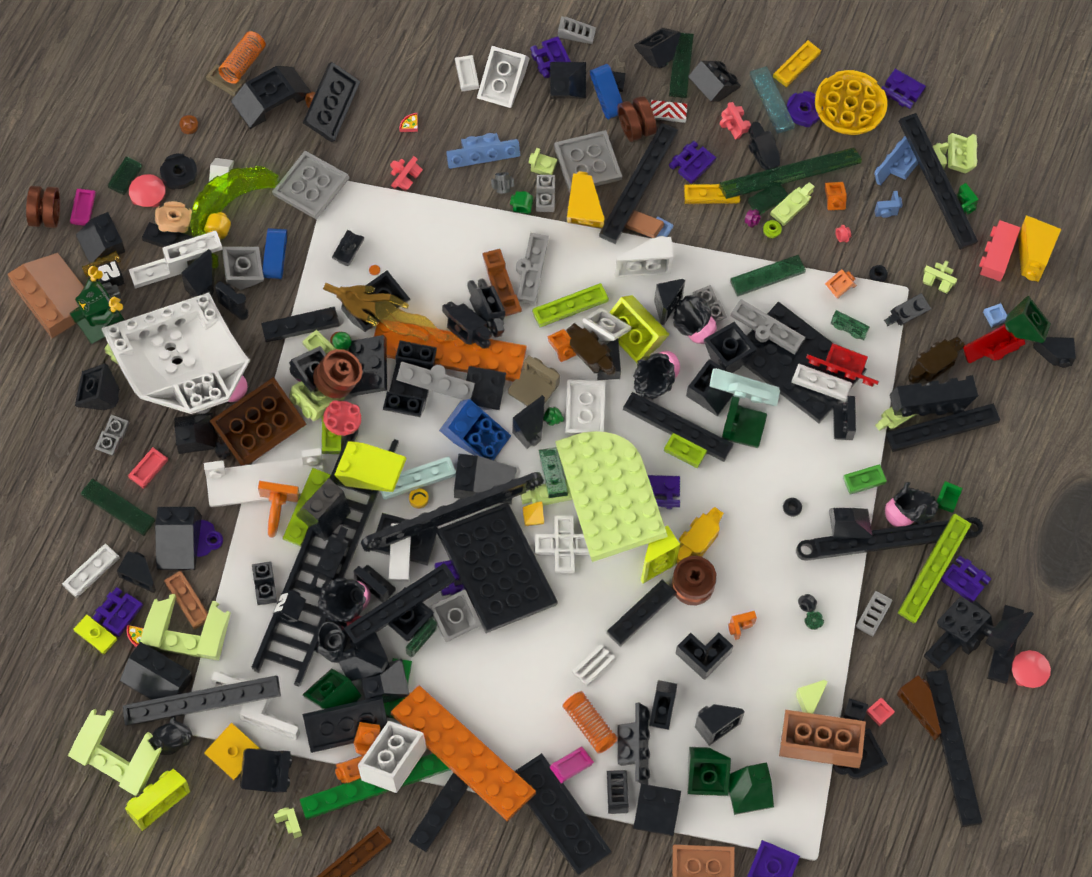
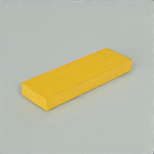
(797, 63)
(706, 195)

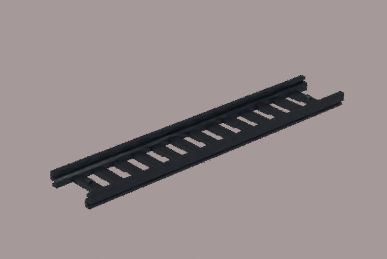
(293, 582)

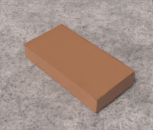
(645, 224)

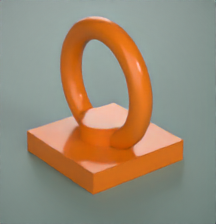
(277, 495)

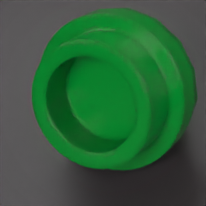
(341, 340)
(553, 416)

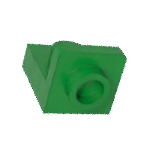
(967, 198)

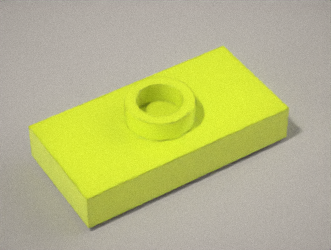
(95, 634)

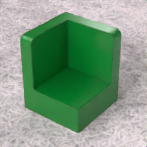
(949, 496)

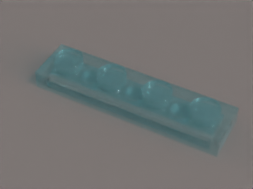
(772, 100)

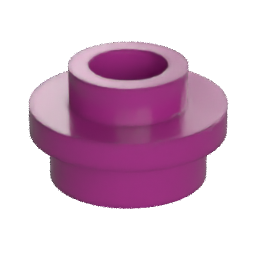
(752, 218)

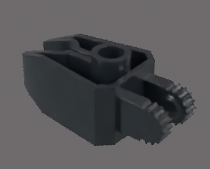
(763, 147)

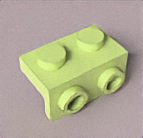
(962, 152)

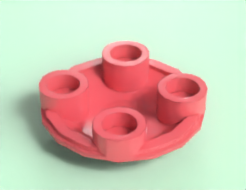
(147, 191)
(342, 418)
(1031, 669)

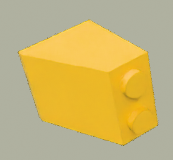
(584, 202)
(1035, 246)

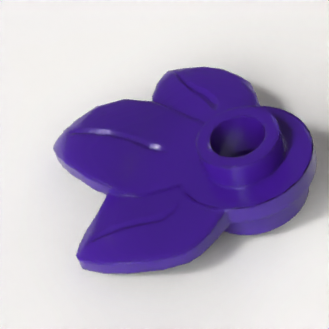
(208, 533)

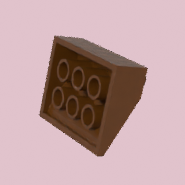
(258, 422)

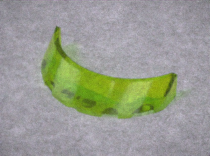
(223, 190)

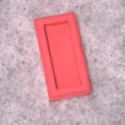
(148, 467)

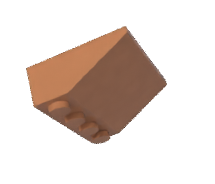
(48, 291)

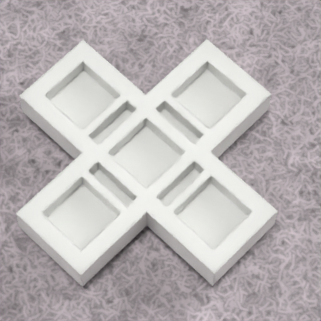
(562, 544)

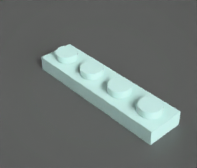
(422, 476)

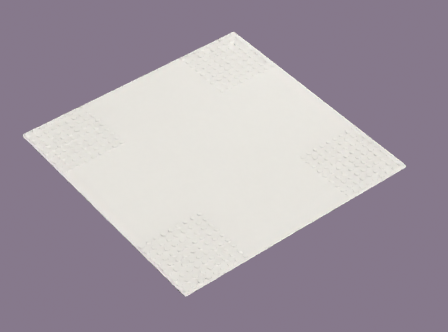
(517, 677)

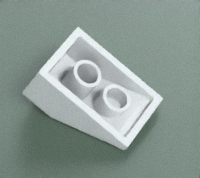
(502, 76)
(648, 258)

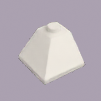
(605, 325)

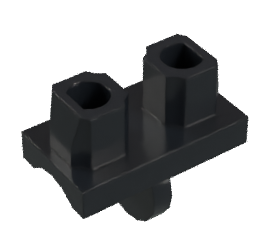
(347, 248)

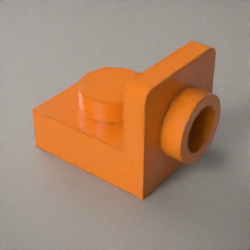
(835, 195)
(841, 283)
(561, 343)
(742, 621)
(365, 737)
(348, 770)

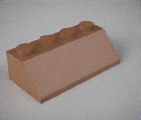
(822, 738)

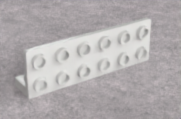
(241, 483)

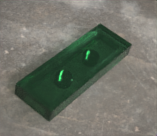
(553, 472)

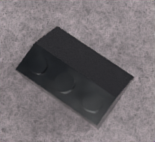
(383, 285)
(154, 674)

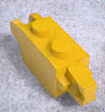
(701, 535)

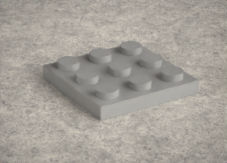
(588, 154)
(310, 185)

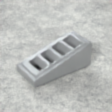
(568, 34)
(883, 600)

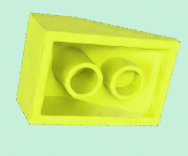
(369, 467)

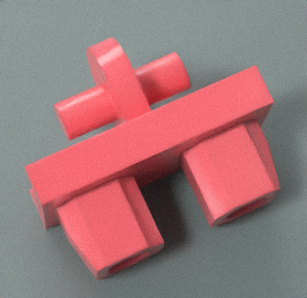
(733, 120)
(411, 168)

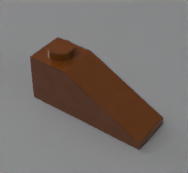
(920, 702)

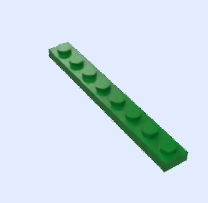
(360, 790)

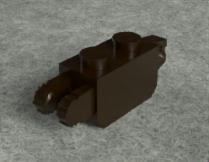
(590, 351)
(936, 361)

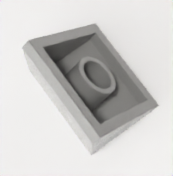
(242, 266)

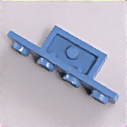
(482, 150)
(898, 162)

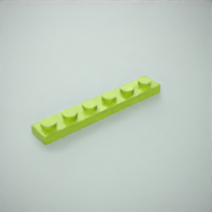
(934, 568)

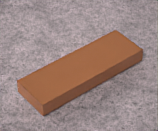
(187, 599)

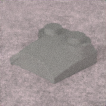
(455, 615)

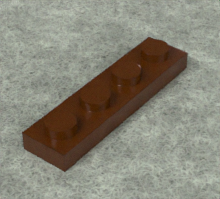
(358, 855)

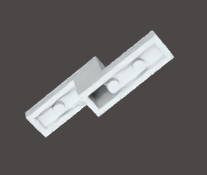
(175, 259)
(255, 711)

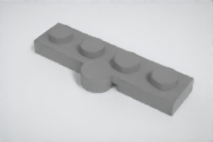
(531, 268)
(767, 327)
(435, 380)

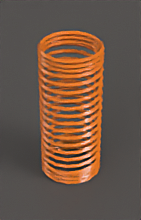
(232, 67)
(571, 704)

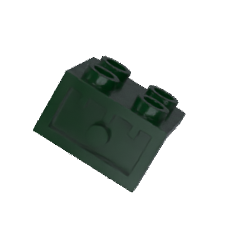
(744, 425)

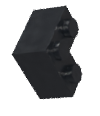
(704, 658)

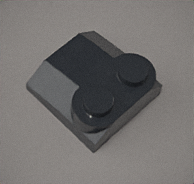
(304, 366)

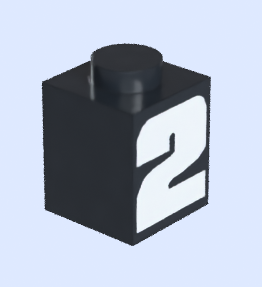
(111, 274)
(289, 606)

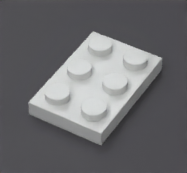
(585, 406)

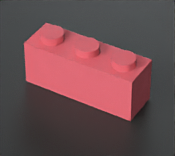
(999, 250)

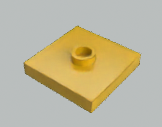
(228, 750)

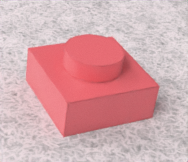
(880, 711)

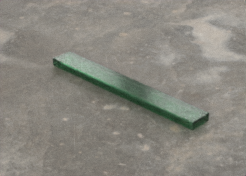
(790, 173)

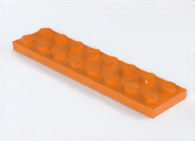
(459, 356)
(464, 753)

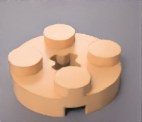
(164, 218)

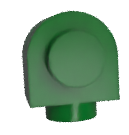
(521, 202)

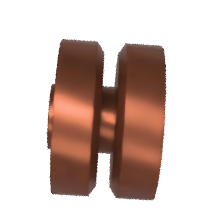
(637, 118)
(43, 206)
(337, 373)
(694, 580)

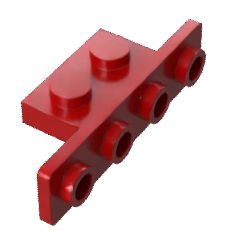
(993, 345)
(845, 361)

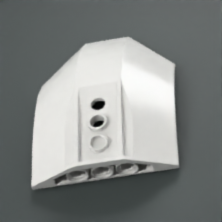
(200, 338)

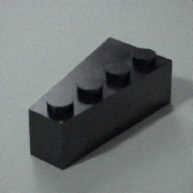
(933, 397)

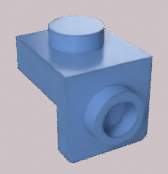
(889, 208)

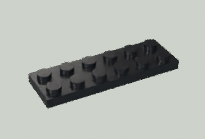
(563, 817)

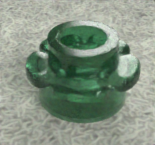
(810, 623)

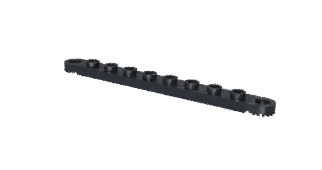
(451, 512)
(881, 540)

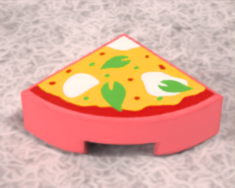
(409, 123)
(134, 634)

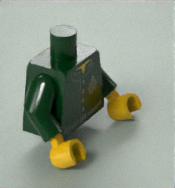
(95, 302)

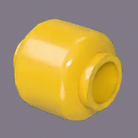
(219, 223)

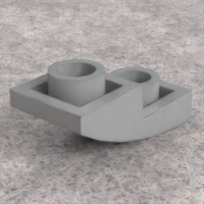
(545, 193)
(717, 310)
(113, 435)

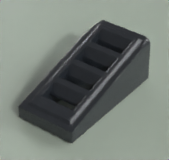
(617, 805)

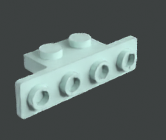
(744, 387)

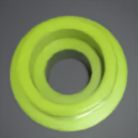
(772, 233)

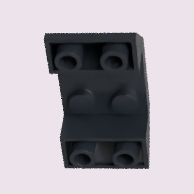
(268, 92)
(404, 397)

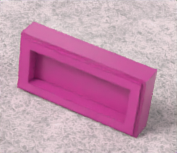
(82, 206)
(571, 764)

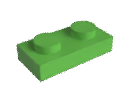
(864, 479)

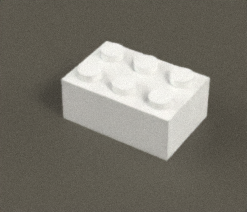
(392, 756)

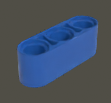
(606, 90)
(274, 253)

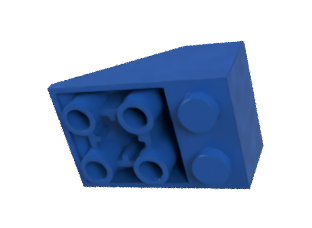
(475, 430)

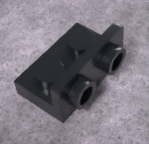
(844, 419)
(376, 583)

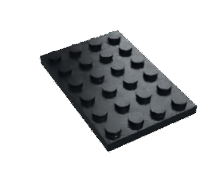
(778, 365)
(497, 567)

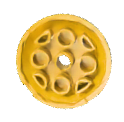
(855, 89)

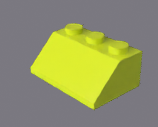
(646, 331)
(660, 556)
(157, 798)

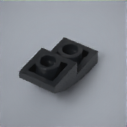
(264, 583)

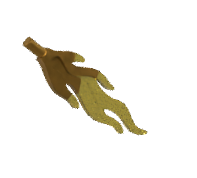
(380, 305)

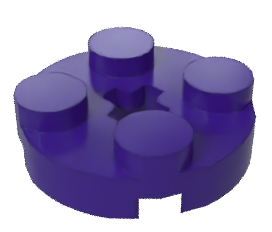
(800, 117)

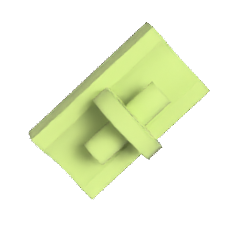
(947, 280)

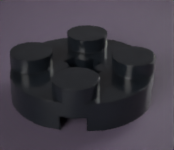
(182, 180)

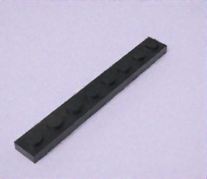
(938, 181)
(638, 183)
(201, 700)
(954, 749)

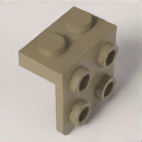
(534, 382)

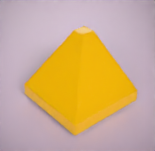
(533, 514)

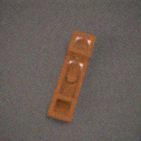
(500, 280)

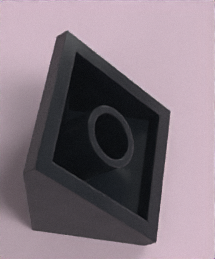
(667, 296)
(412, 622)

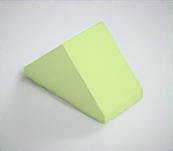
(810, 695)

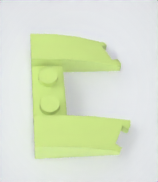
(205, 646)
(131, 775)

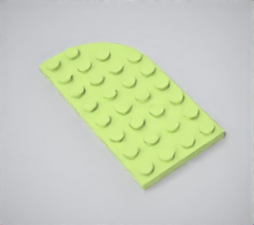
(610, 493)

